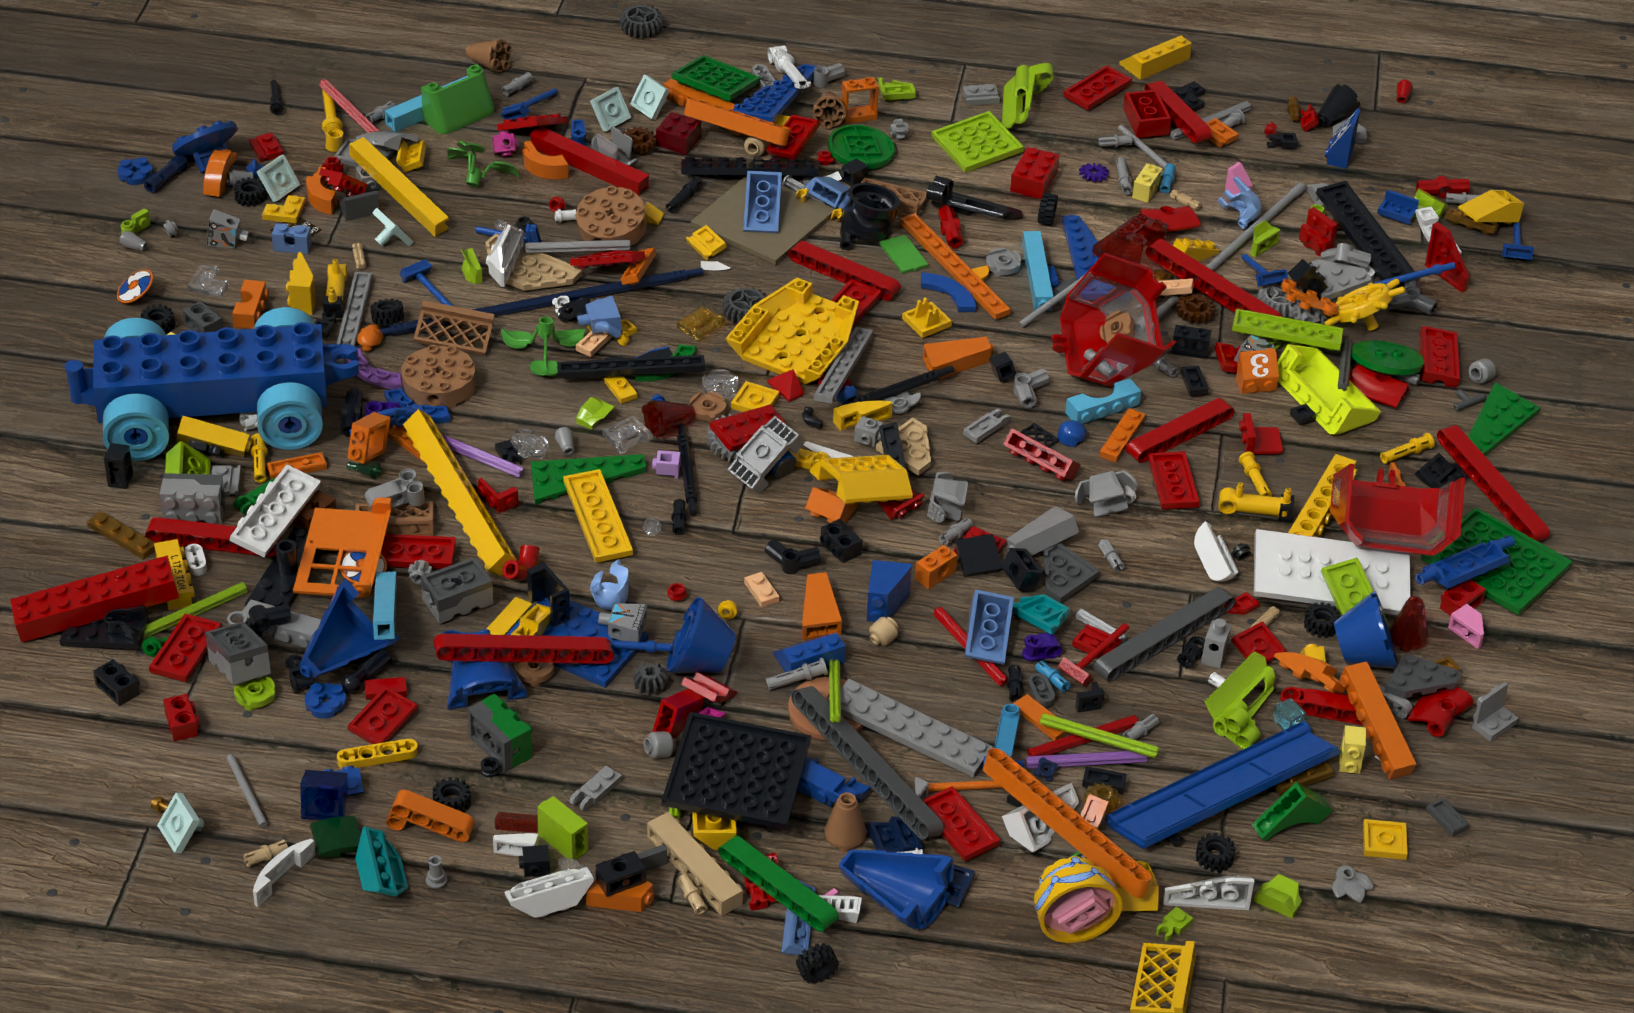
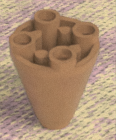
(491, 54)
(829, 110)
(845, 824)

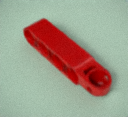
(1323, 704)

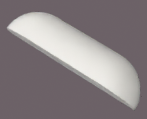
(1214, 554)

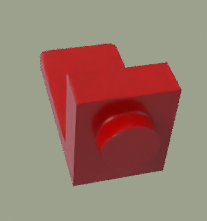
(501, 501)

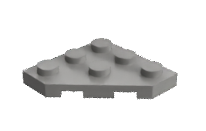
(1341, 278)

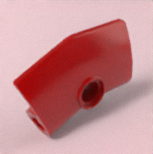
(1176, 218)
(1379, 386)
(1440, 709)

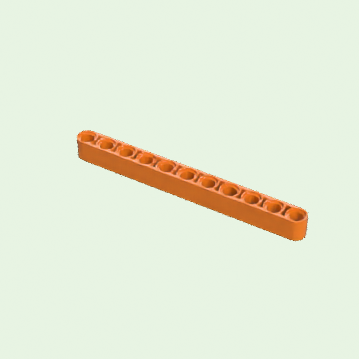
(1067, 822)

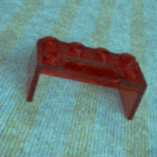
(1131, 237)

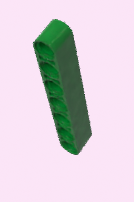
(778, 883)

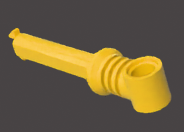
(331, 125)

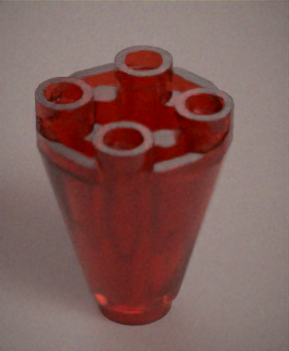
(665, 416)
(1410, 626)

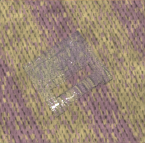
(624, 430)

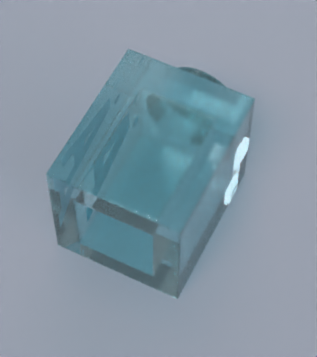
(1288, 714)

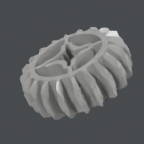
(1275, 298)

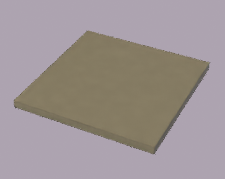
(796, 222)

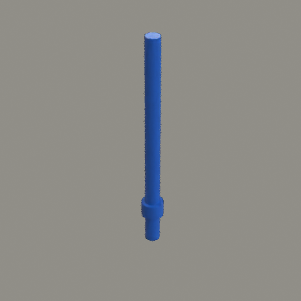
(1435, 269)
(649, 646)

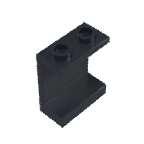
(545, 583)

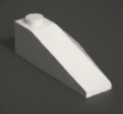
(1031, 830)
(1218, 893)

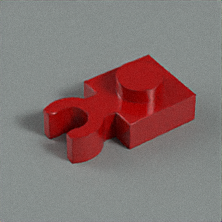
(1309, 118)

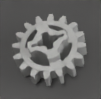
(1312, 315)

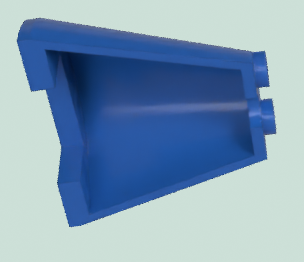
(482, 677)

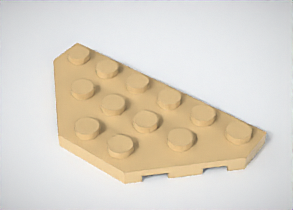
(538, 270)

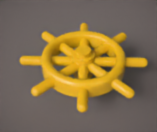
(1365, 302)

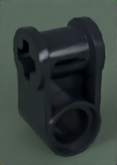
(575, 308)

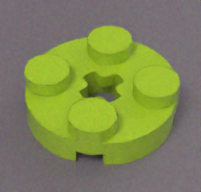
(250, 700)

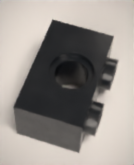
(1306, 277)
(1022, 569)
(620, 873)

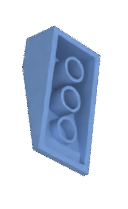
(762, 201)
(988, 626)

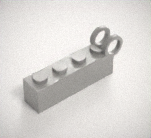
(296, 631)

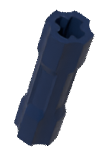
(173, 167)

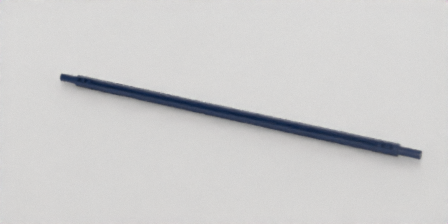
(546, 300)

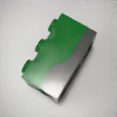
(500, 732)

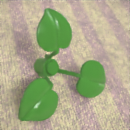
(474, 173)
(521, 339)

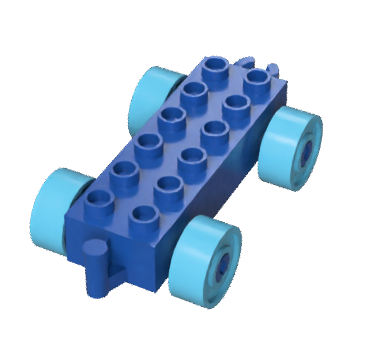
(151, 376)

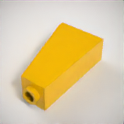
(229, 440)

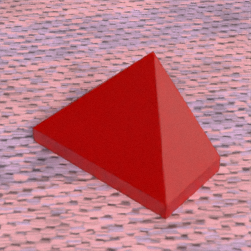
(788, 385)

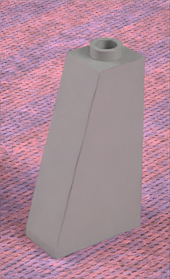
(1044, 531)

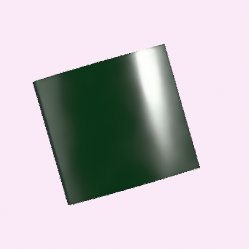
(336, 835)

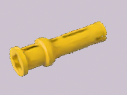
(1414, 446)
(259, 452)
(1253, 470)

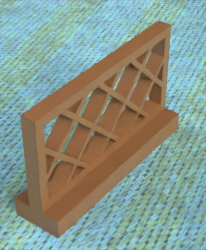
(906, 206)
(457, 317)
(405, 523)

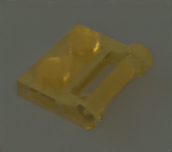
(700, 323)

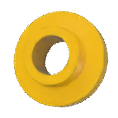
(729, 605)

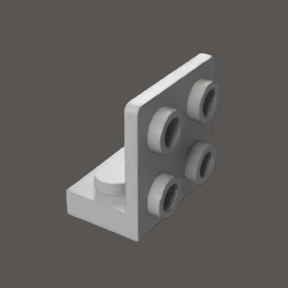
(1490, 716)

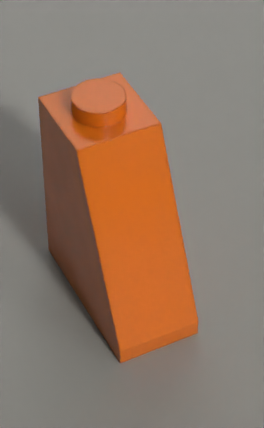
(630, 900)

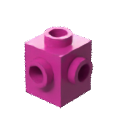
(500, 148)

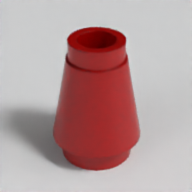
(1404, 89)

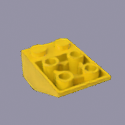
(1493, 207)
(301, 286)
(1147, 903)

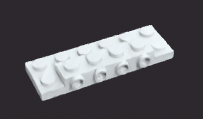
(274, 510)

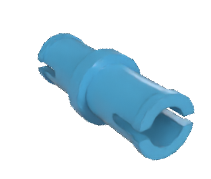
(1167, 178)
(1053, 676)

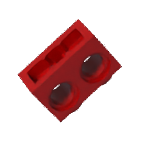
(1461, 594)
(181, 717)

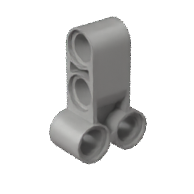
(401, 490)

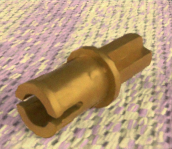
(1293, 108)

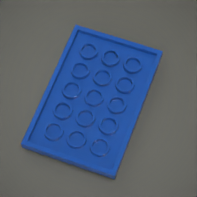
(584, 623)

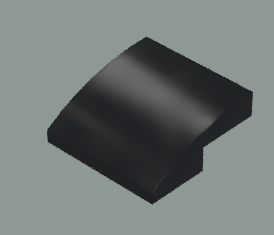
(1439, 472)

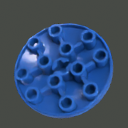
(204, 142)

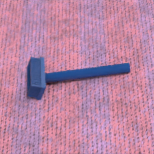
(521, 109)
(532, 233)
(1517, 250)
(417, 271)
(1264, 277)

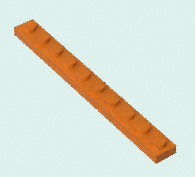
(955, 266)

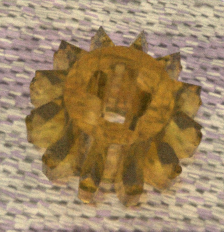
(1106, 793)

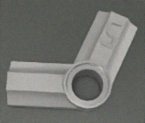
(1347, 255)
(1024, 386)

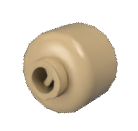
(755, 146)
(883, 631)

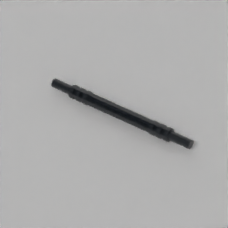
(903, 386)
(689, 486)

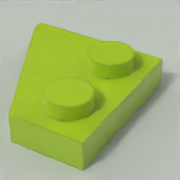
(896, 90)

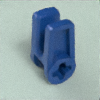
(578, 132)

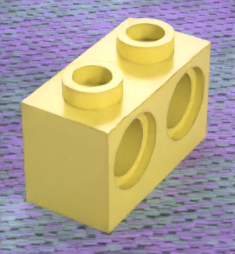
(1147, 183)
(1352, 749)

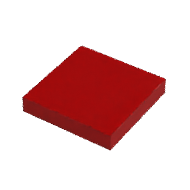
(1259, 640)

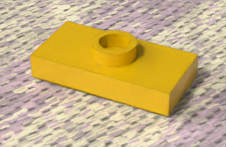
(620, 388)

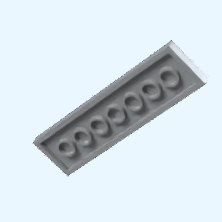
(912, 728)

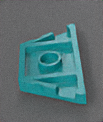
(1042, 612)

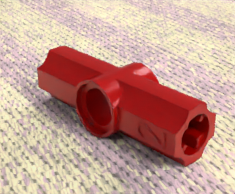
(1443, 185)
(950, 226)

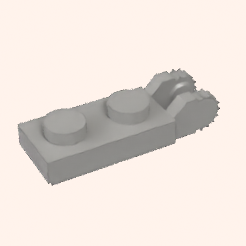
(986, 425)
(596, 788)

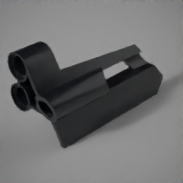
(942, 194)

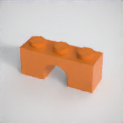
(252, 303)

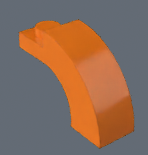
(544, 166)
(217, 172)
(318, 196)

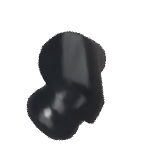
(809, 418)

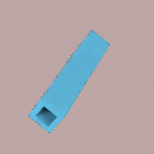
(407, 112)
(1036, 268)
(385, 605)

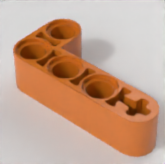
(429, 815)

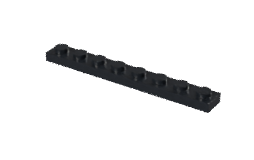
(630, 366)

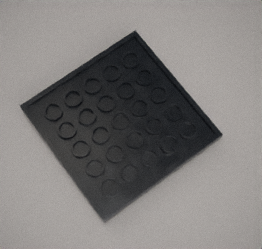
(737, 770)

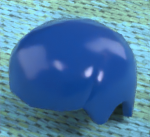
(1071, 433)

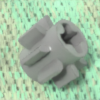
(898, 129)
(419, 569)

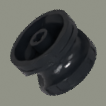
(871, 212)

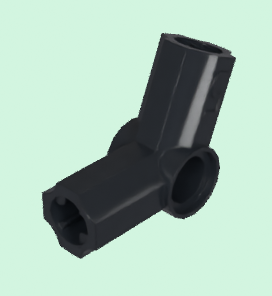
(791, 558)
(263, 617)

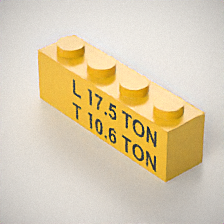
(179, 567)

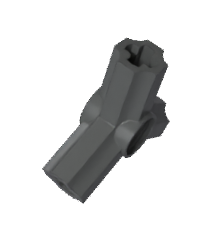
(1413, 299)

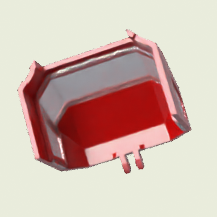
(1106, 288)
(1396, 515)

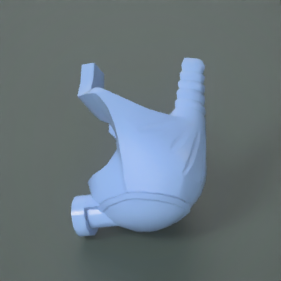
(1244, 202)
(609, 593)

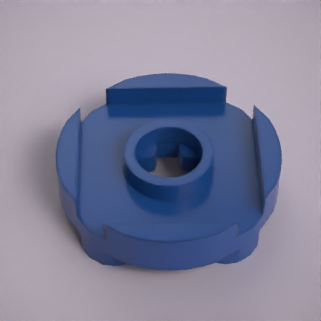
(134, 170)
(319, 692)

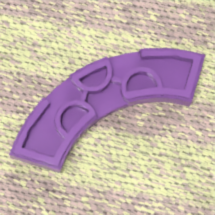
(377, 376)

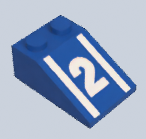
(1343, 143)

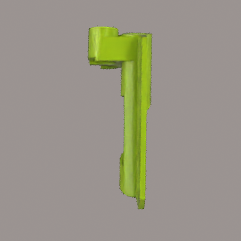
(1025, 82)
(1225, 704)

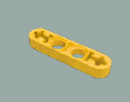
(377, 753)

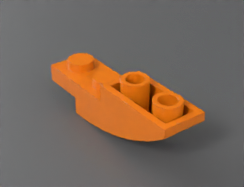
(1310, 668)

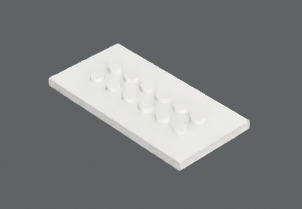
(1291, 566)

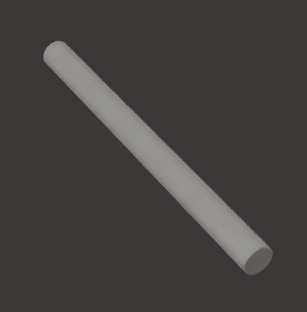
(1143, 146)
(1047, 305)
(247, 791)

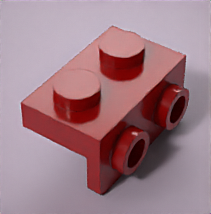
(900, 508)

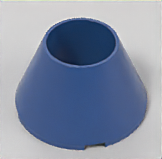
(1366, 635)
(702, 642)

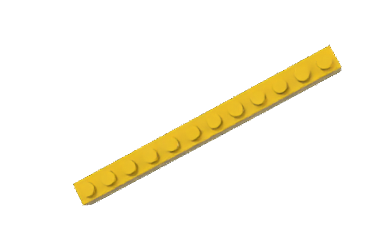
(459, 492)

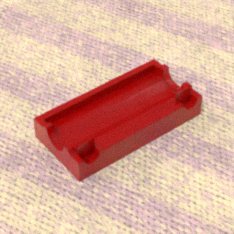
(1440, 356)

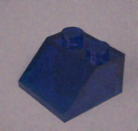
(323, 794)

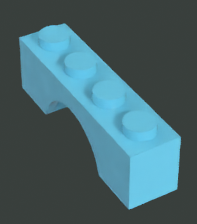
(1086, 408)

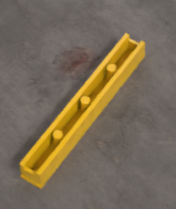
(398, 186)

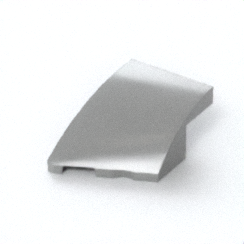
(388, 139)

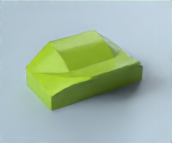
(1428, 200)
(1264, 238)
(471, 267)
(593, 412)
(1280, 895)

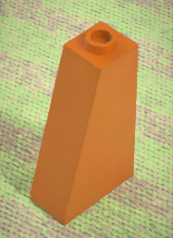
(960, 353)
(820, 608)

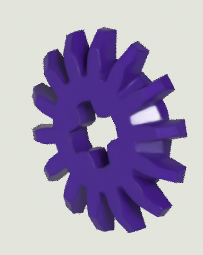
(1101, 172)

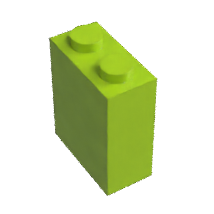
(562, 828)

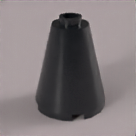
(1338, 105)

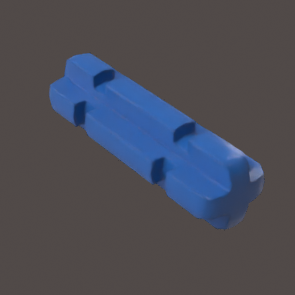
(1053, 276)

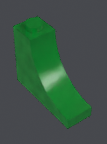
(1293, 807)

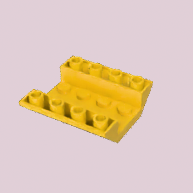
(865, 478)

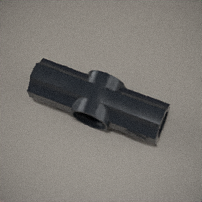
(351, 410)

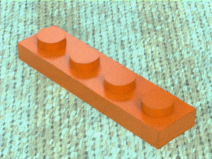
(636, 271)
(1122, 435)

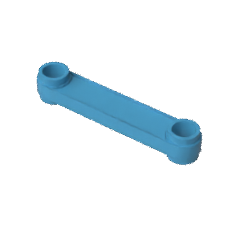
(1007, 729)

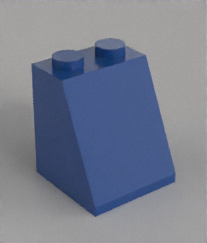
(887, 588)

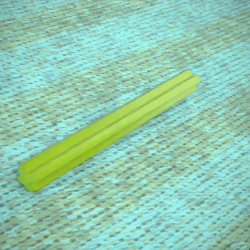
(195, 609)
(834, 691)
(1099, 735)

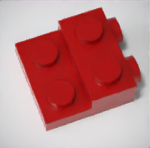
(343, 182)
(1318, 232)

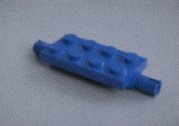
(1467, 563)

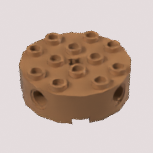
(611, 215)
(439, 376)

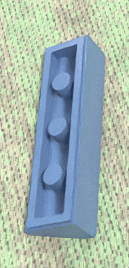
(796, 932)

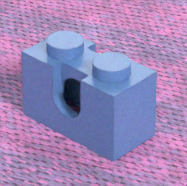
(298, 236)

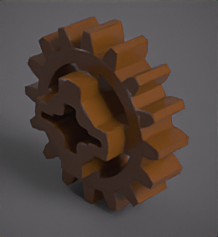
(642, 139)
(1195, 308)

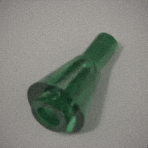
(371, 469)

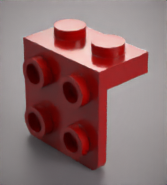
(1259, 439)

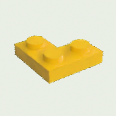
(288, 213)

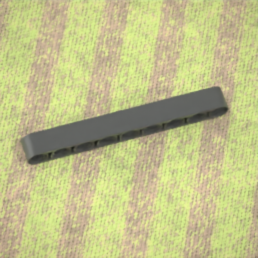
(1163, 634)

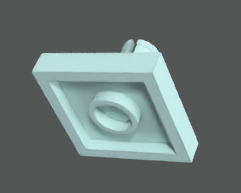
(650, 97)
(610, 109)
(278, 178)
(390, 230)
(179, 823)

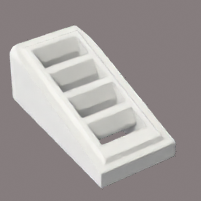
(514, 843)
(850, 904)

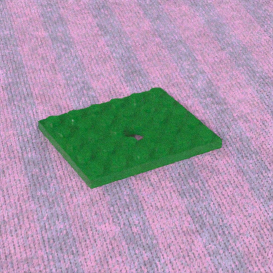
(1530, 565)

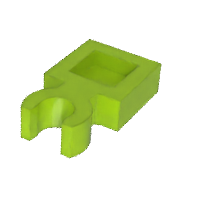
(1174, 921)

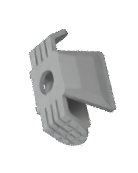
(611, 149)
(1106, 491)
(949, 494)

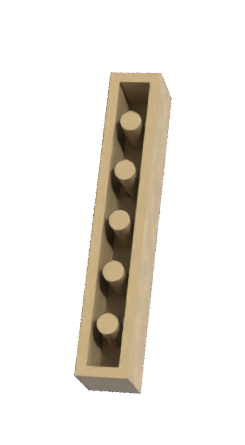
(693, 859)

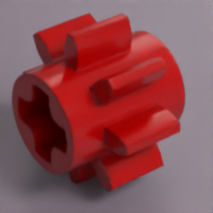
(332, 163)

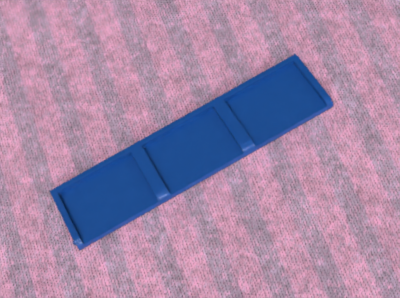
(1220, 785)

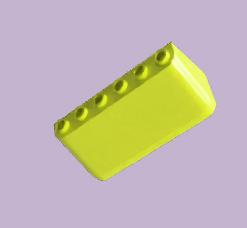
(1314, 382)

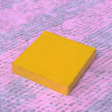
(753, 396)
(1385, 839)

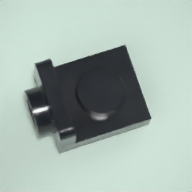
(1090, 699)

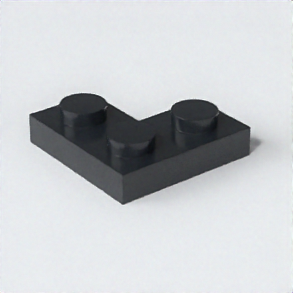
(1190, 94)

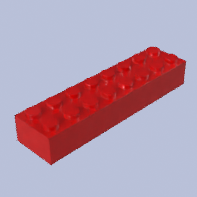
(93, 597)

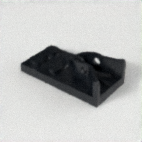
(113, 631)

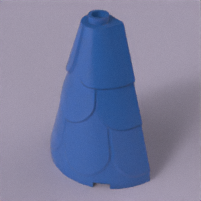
(341, 636)
(902, 883)

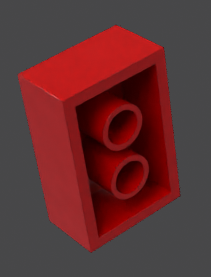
(1147, 113)
(1034, 172)

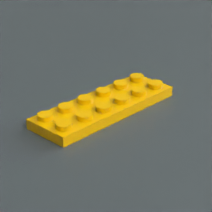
(597, 516)

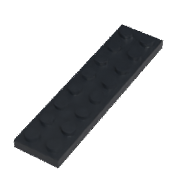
(740, 166)
(1364, 230)

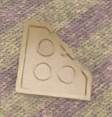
(915, 446)

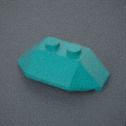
(379, 864)

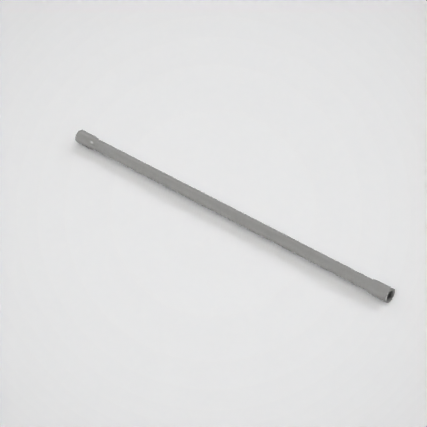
(1237, 243)

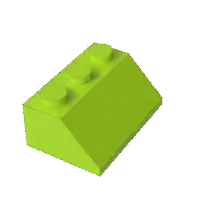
(186, 460)

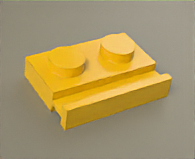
(706, 242)

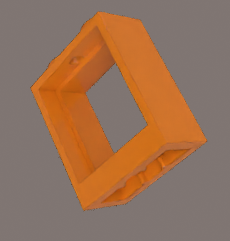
(860, 113)
(370, 437)

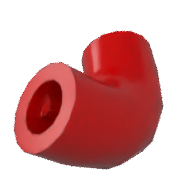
(518, 569)

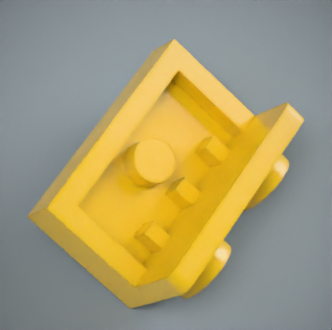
(411, 156)

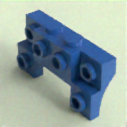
(827, 785)

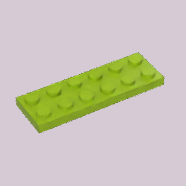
(1287, 329)

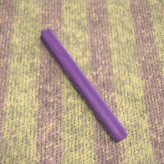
(484, 457)
(1084, 759)

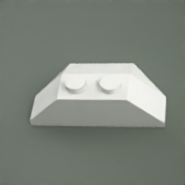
(505, 254)
(550, 892)

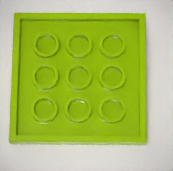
(977, 141)

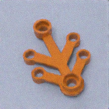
(1308, 299)

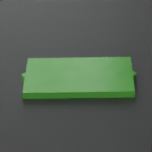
(903, 254)

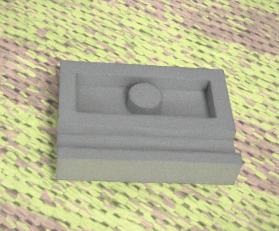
(981, 94)
(231, 478)

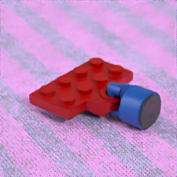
(739, 428)

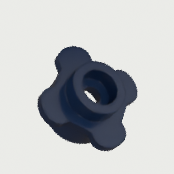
(1044, 763)

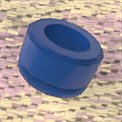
(254, 167)

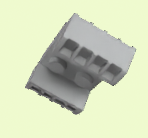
(763, 452)

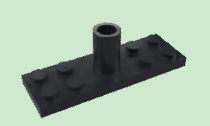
(279, 578)

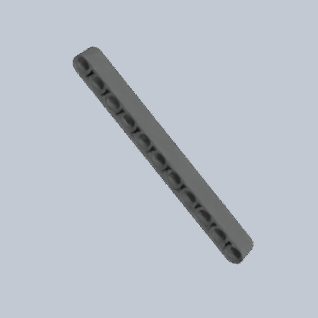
(868, 764)

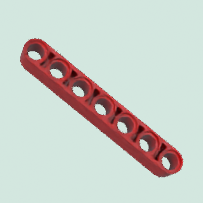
(1181, 113)
(842, 268)
(1180, 429)
(207, 535)

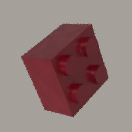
(678, 133)

